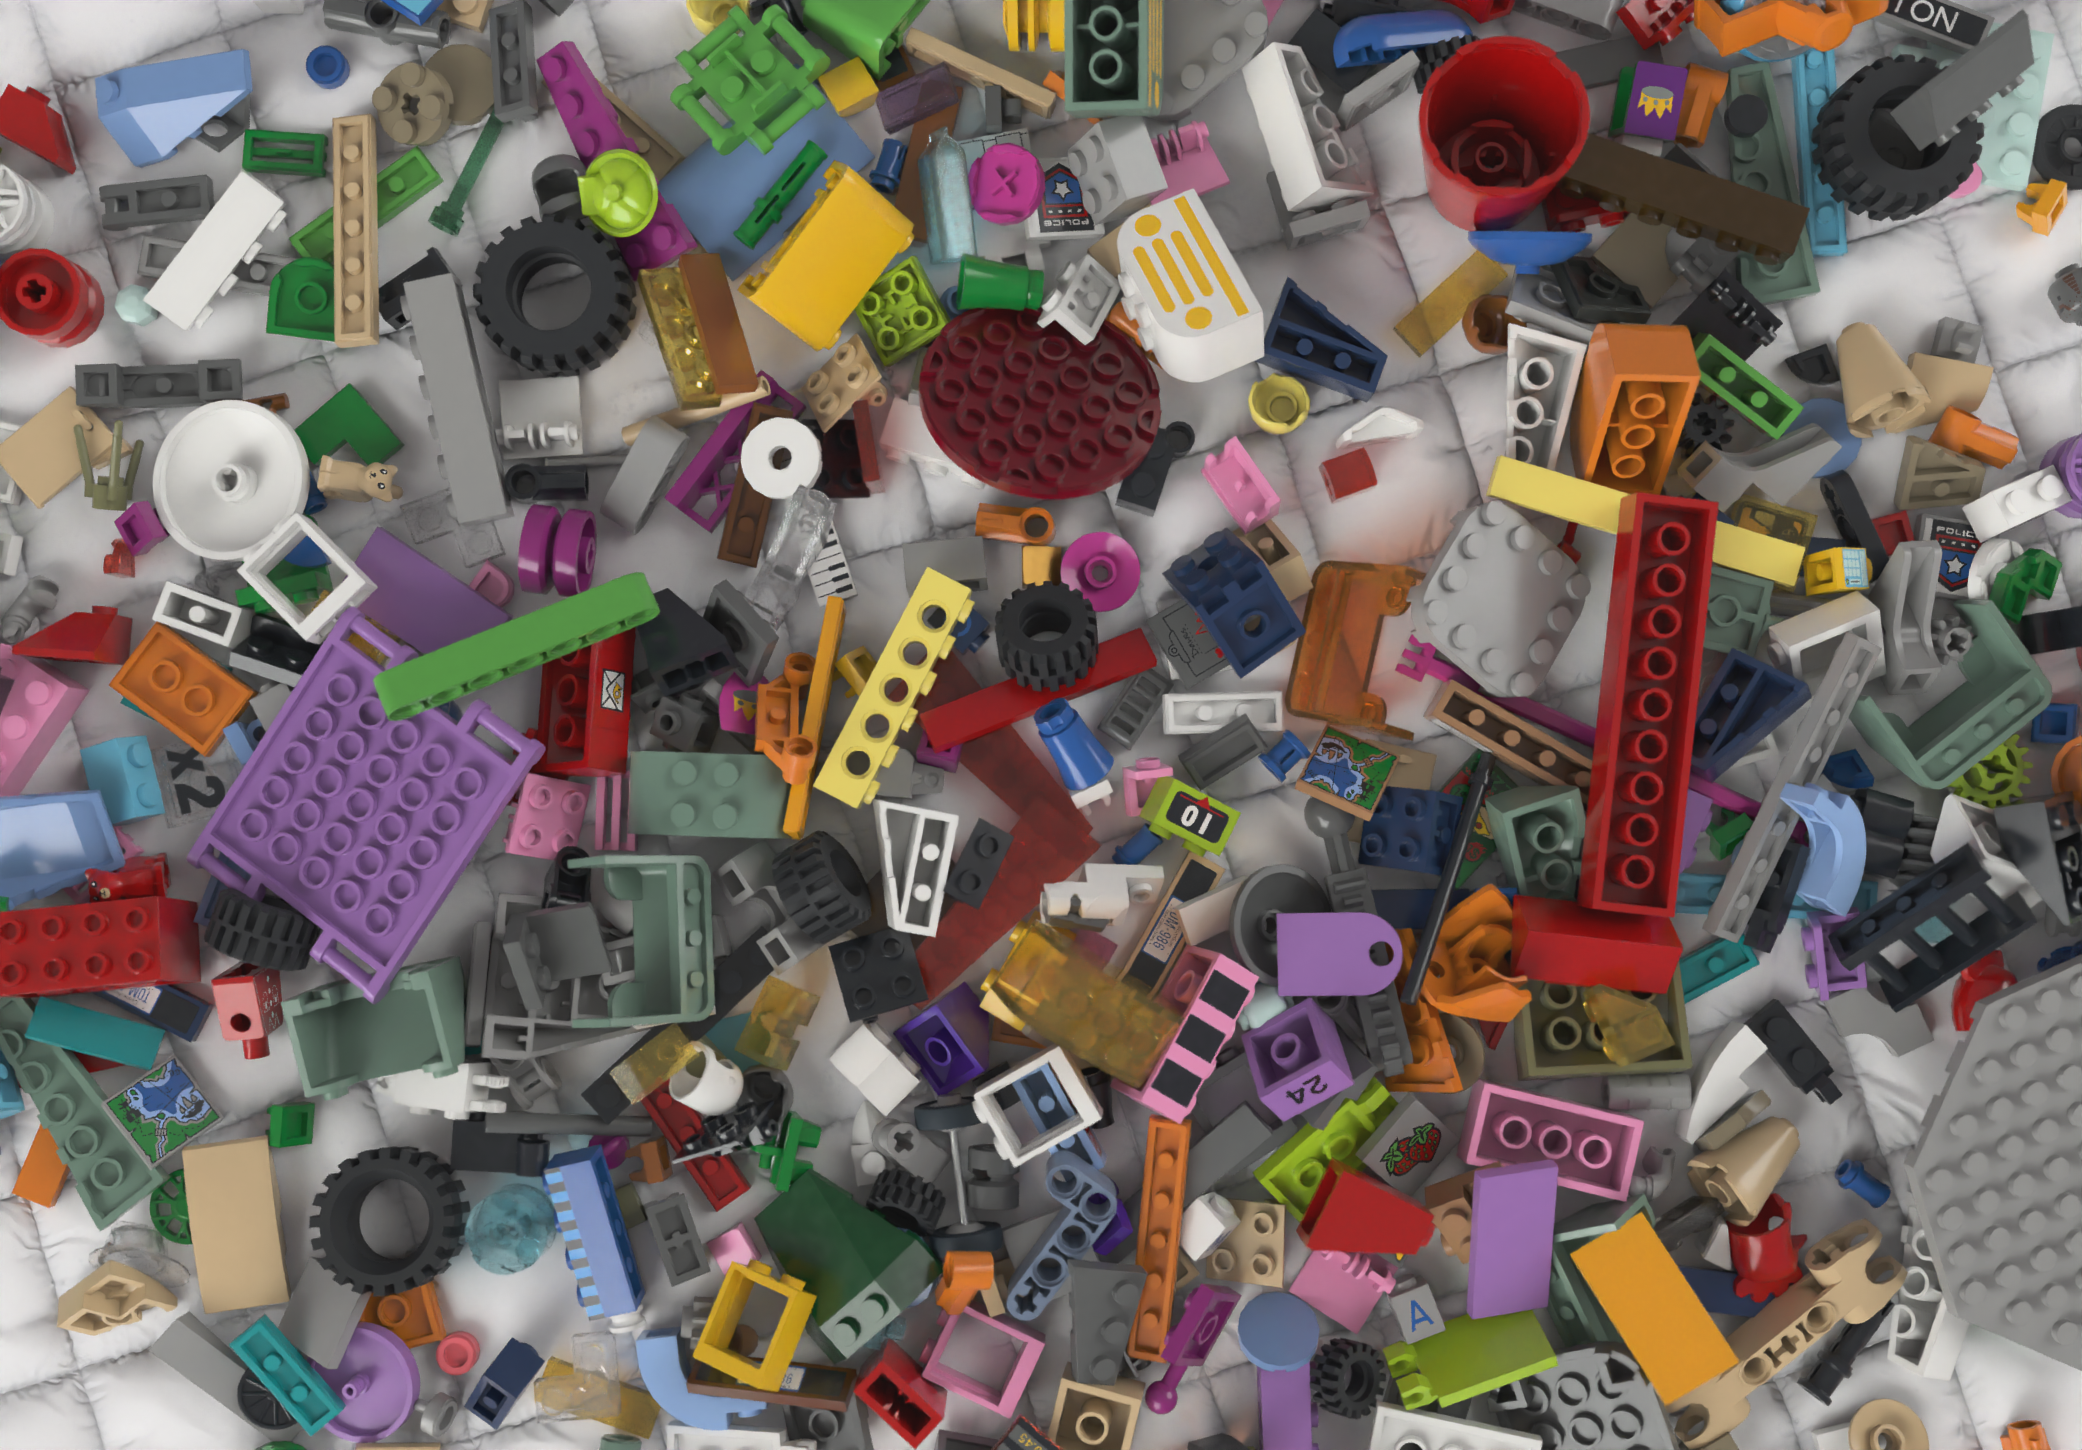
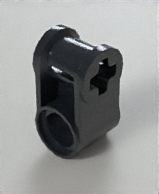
(564, 884)

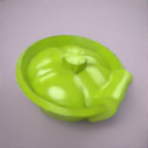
(618, 193)

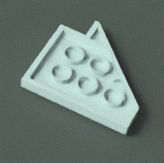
(2011, 121)

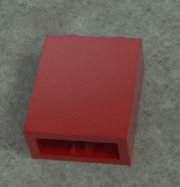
(899, 1395)

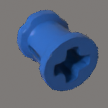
(1284, 755)

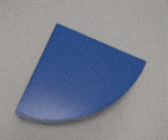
(308, 555)
(1848, 770)

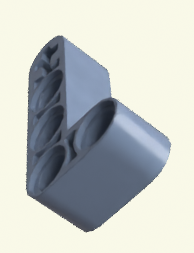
(1054, 1241)

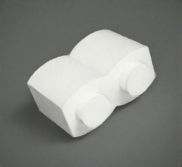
(877, 1068)

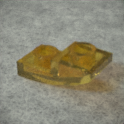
(654, 1063)

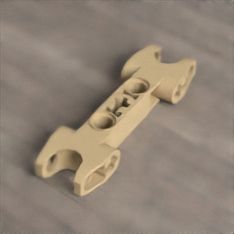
(1835, 1288)

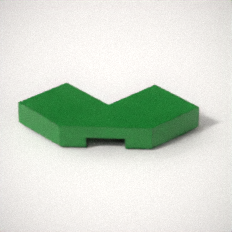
(2030, 573)

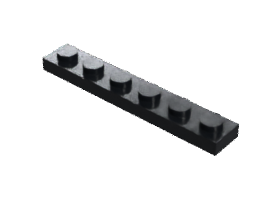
(732, 983)

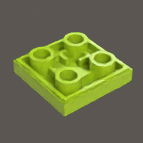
(901, 312)

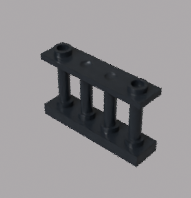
(1916, 903)

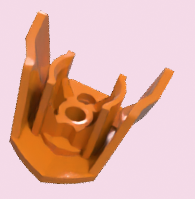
(1472, 963)

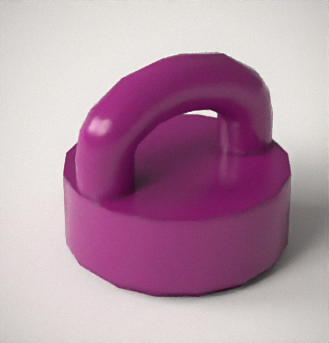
(613, 1148)

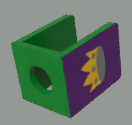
(1648, 101)

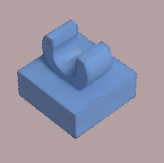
(243, 738)

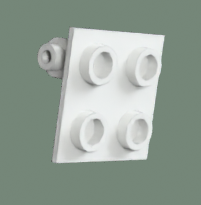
(540, 418)

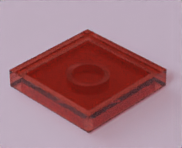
(868, 446)

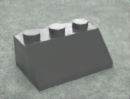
(1968, 84)

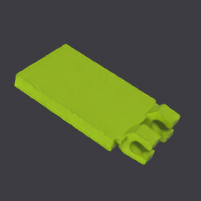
(1300, 1163)
(1469, 1358)

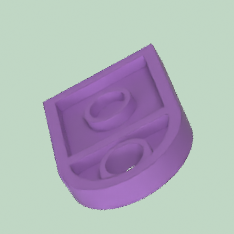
(1332, 954)

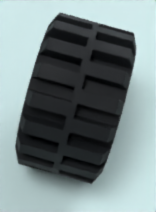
(1043, 610)
(821, 887)
(261, 932)

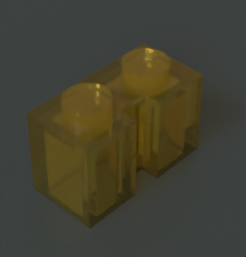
(774, 1021)

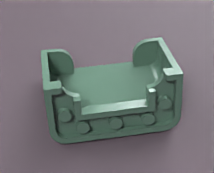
(349, 1040)

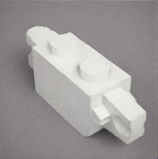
(454, 1094)

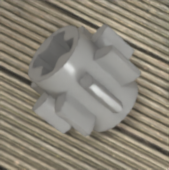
(1950, 638)
(695, 1318)

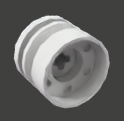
(24, 214)

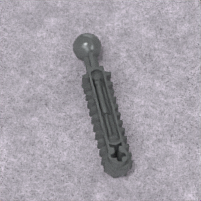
(1350, 891)

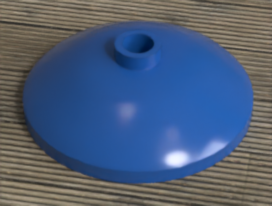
(1529, 248)

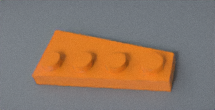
(1433, 1062)

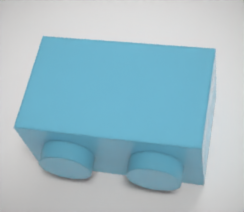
(125, 778)

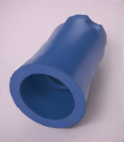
(1072, 745)

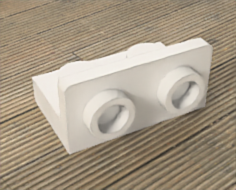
(1080, 298)

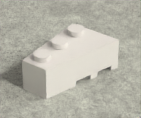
(914, 863)

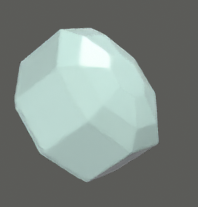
(133, 308)

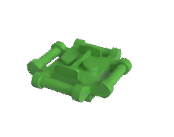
(750, 80)

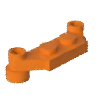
(778, 719)

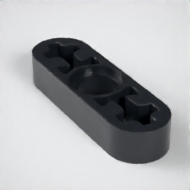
(1853, 519)

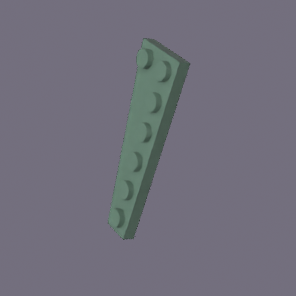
(1766, 166)
(69, 1104)

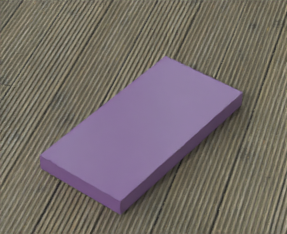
(420, 597)
(1511, 1238)

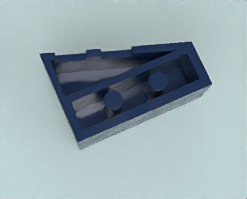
(1319, 347)
(1740, 711)

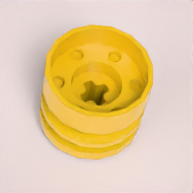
(1034, 18)

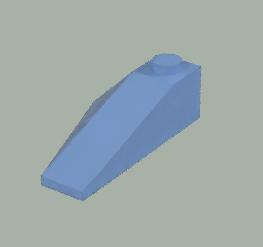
(163, 103)

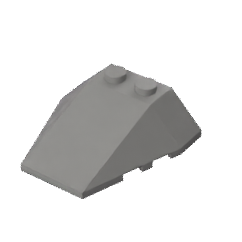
(525, 1034)

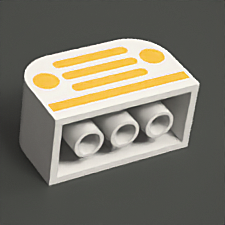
(1187, 291)

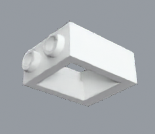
(286, 537)
(1848, 613)
(1076, 1086)

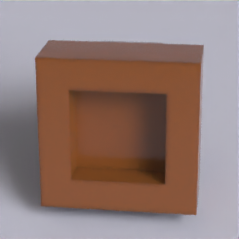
(655, 1158)

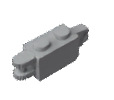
(902, 778)

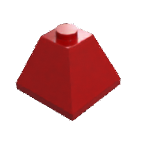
(82, 637)

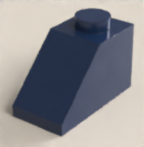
(504, 1382)

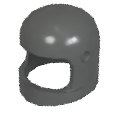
(557, 186)

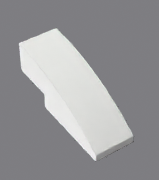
(1717, 1080)

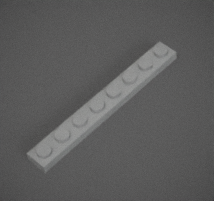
(1801, 765)

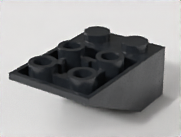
(2046, 846)

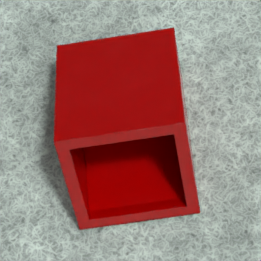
(1363, 1215)

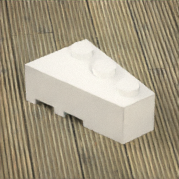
(908, 438)

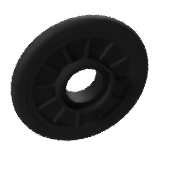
(2049, 151)

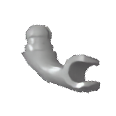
(36, 596)
(1659, 1175)

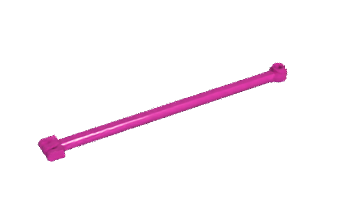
(1569, 727)

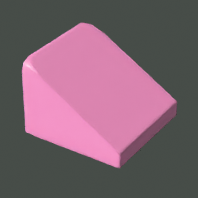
(733, 1246)

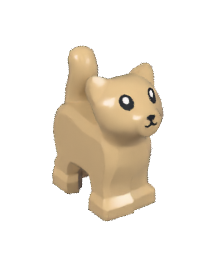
(356, 482)

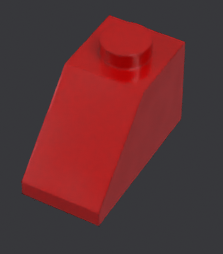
(35, 126)

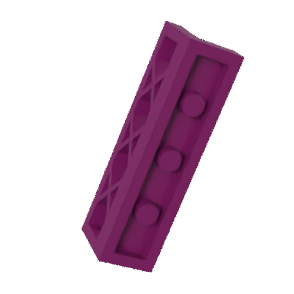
(716, 454)

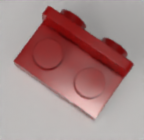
(1574, 215)

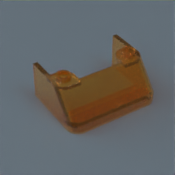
(1341, 644)

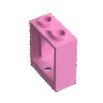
(1001, 1401)

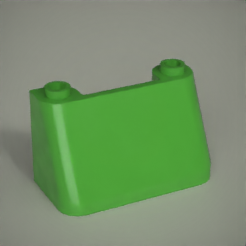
(862, 27)

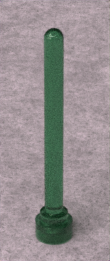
(449, 214)

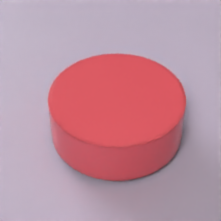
(457, 1353)

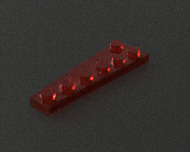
(998, 757)
(1043, 851)

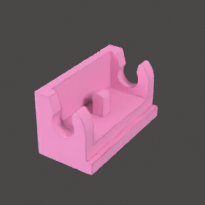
(1241, 486)

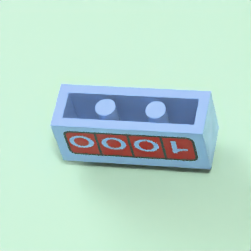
(1050, 1105)

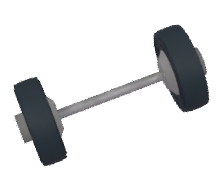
(949, 1115)

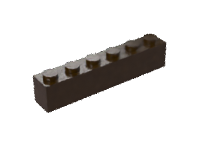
(1685, 200)

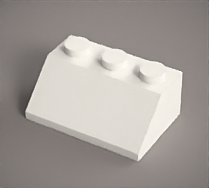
(1975, 824)

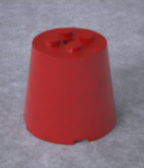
(1505, 109)

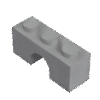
(751, 879)

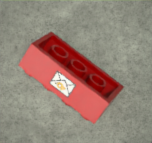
(587, 709)

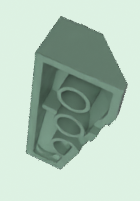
(1539, 838)

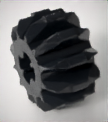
(1711, 418)

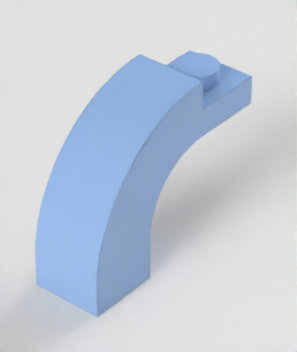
(1836, 846)
(665, 1374)

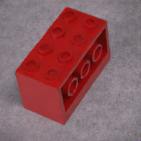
(98, 947)

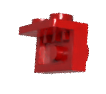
(1656, 19)

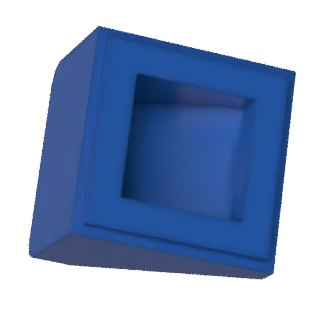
(2056, 724)

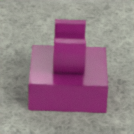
(141, 528)

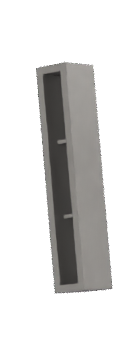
(457, 400)

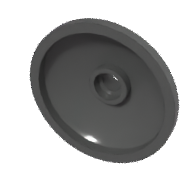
(1258, 900)

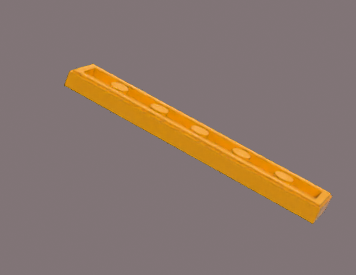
(816, 711)

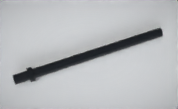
(1480, 783)

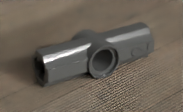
(367, 17)

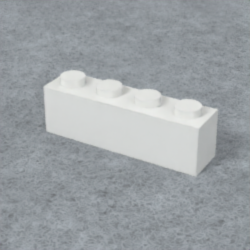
(1301, 131)
(215, 252)
(1539, 393)
(1922, 1330)

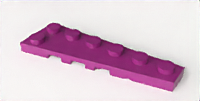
(594, 130)

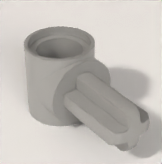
(1343, 1013)

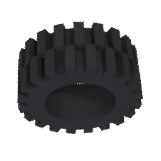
(341, 1215)

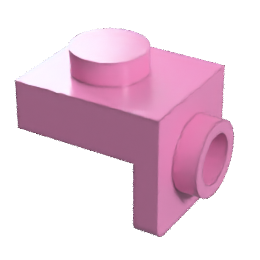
(1140, 780)

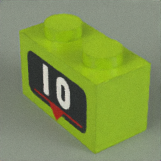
(1189, 815)

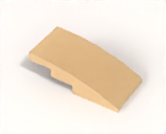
(236, 1224)

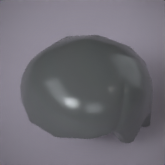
(767, 1084)

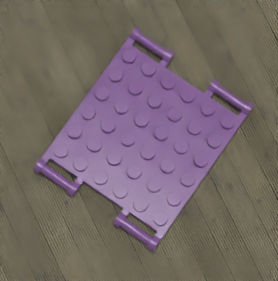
(361, 812)

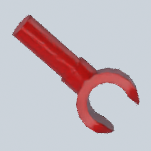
(1567, 540)

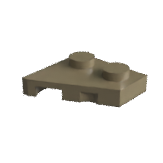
(1936, 476)

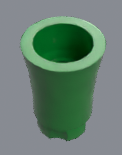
(997, 285)

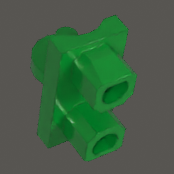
(785, 1167)

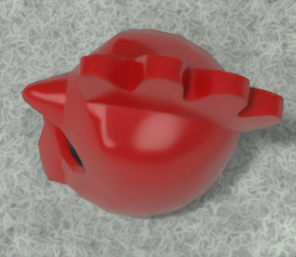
(1976, 983)
(1764, 1257)

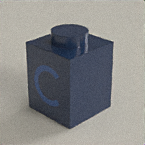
(969, 635)

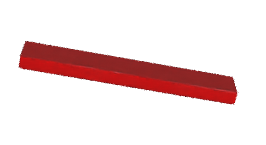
(1010, 702)

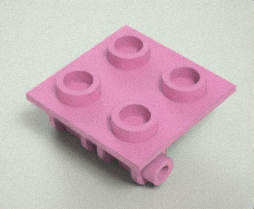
(1188, 162)
(546, 816)
(1344, 1284)

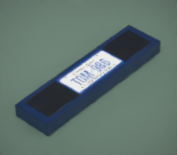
(165, 1007)

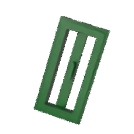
(318, 156)

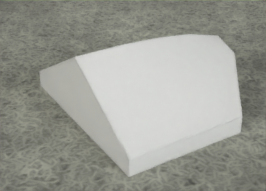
(1380, 426)

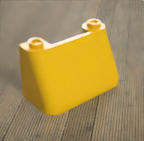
(830, 258)

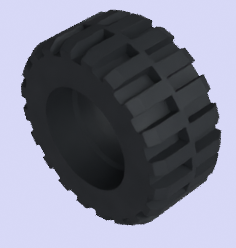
(1860, 172)
(526, 253)

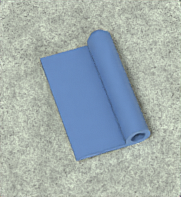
(719, 191)

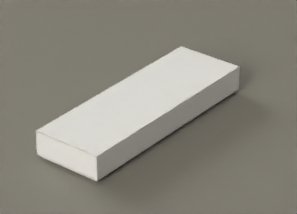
(1211, 711)

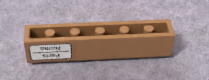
(1509, 739)

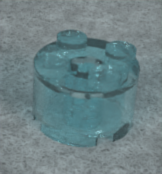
(490, 1234)

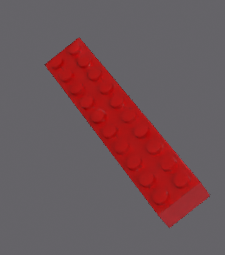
(1647, 704)

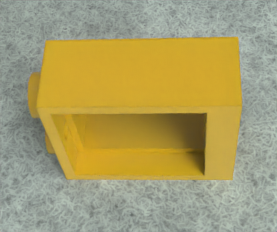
(726, 1313)

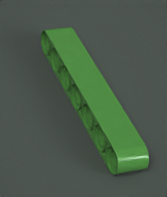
(515, 646)

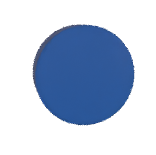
(327, 67)

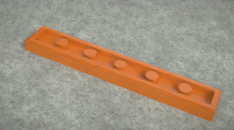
(1159, 1234)

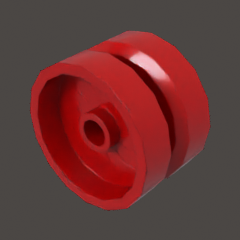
(49, 298)

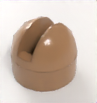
(744, 1340)

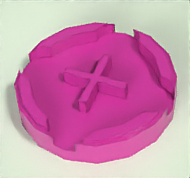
(1006, 184)

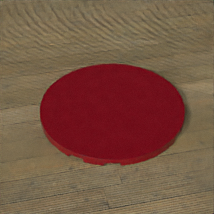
(1037, 404)

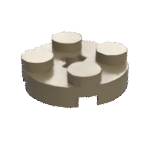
(394, 100)

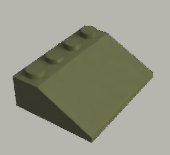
(1561, 1042)

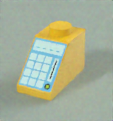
(1837, 571)

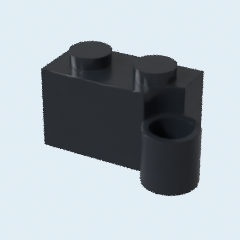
(1144, 485)
(497, 1152)

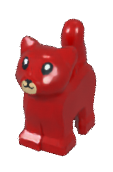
(137, 879)

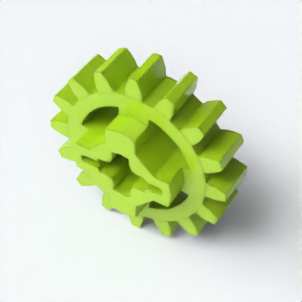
(2008, 768)

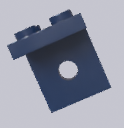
(1227, 586)

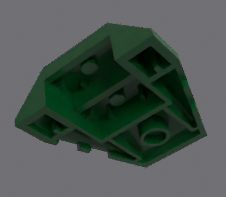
(848, 1258)

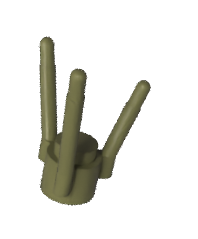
(110, 491)

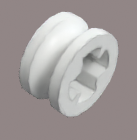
(628, 1321)

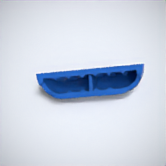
(1392, 35)

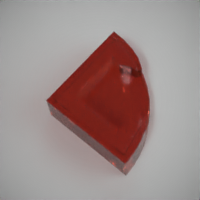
(120, 562)

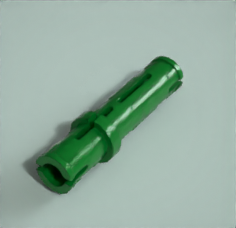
(750, 230)

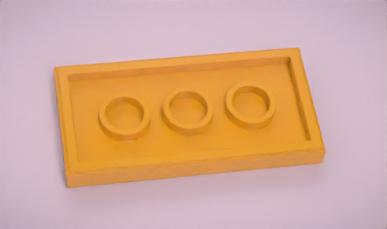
(1654, 1309)

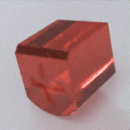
(1348, 475)

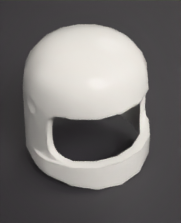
(716, 1089)

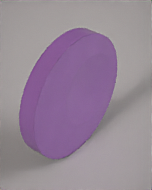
(375, 1382)

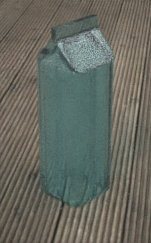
(946, 199)

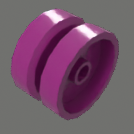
(557, 551)

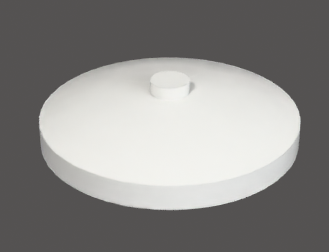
(229, 478)

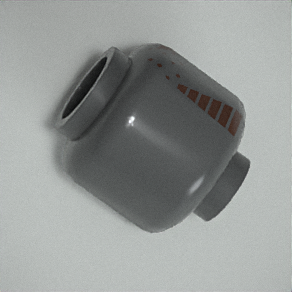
(2067, 294)

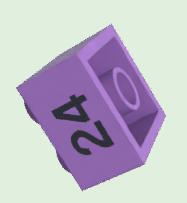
(1297, 1059)

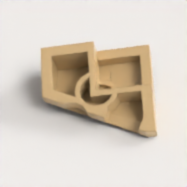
(1947, 384)
(111, 1298)

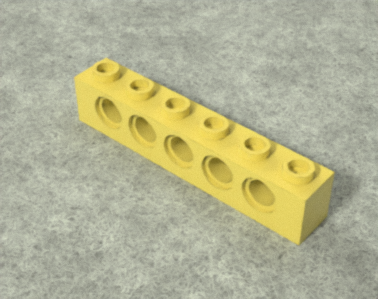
(932, 591)

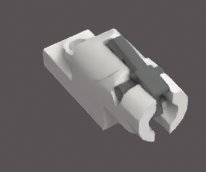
(1099, 895)

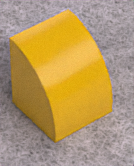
(849, 88)

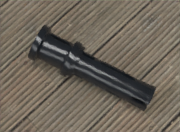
(1836, 1362)

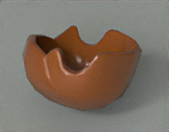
(1487, 324)

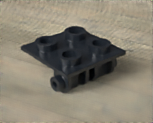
(1731, 317)
(841, 463)
(877, 974)
(730, 1132)

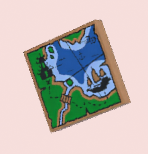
(1347, 772)

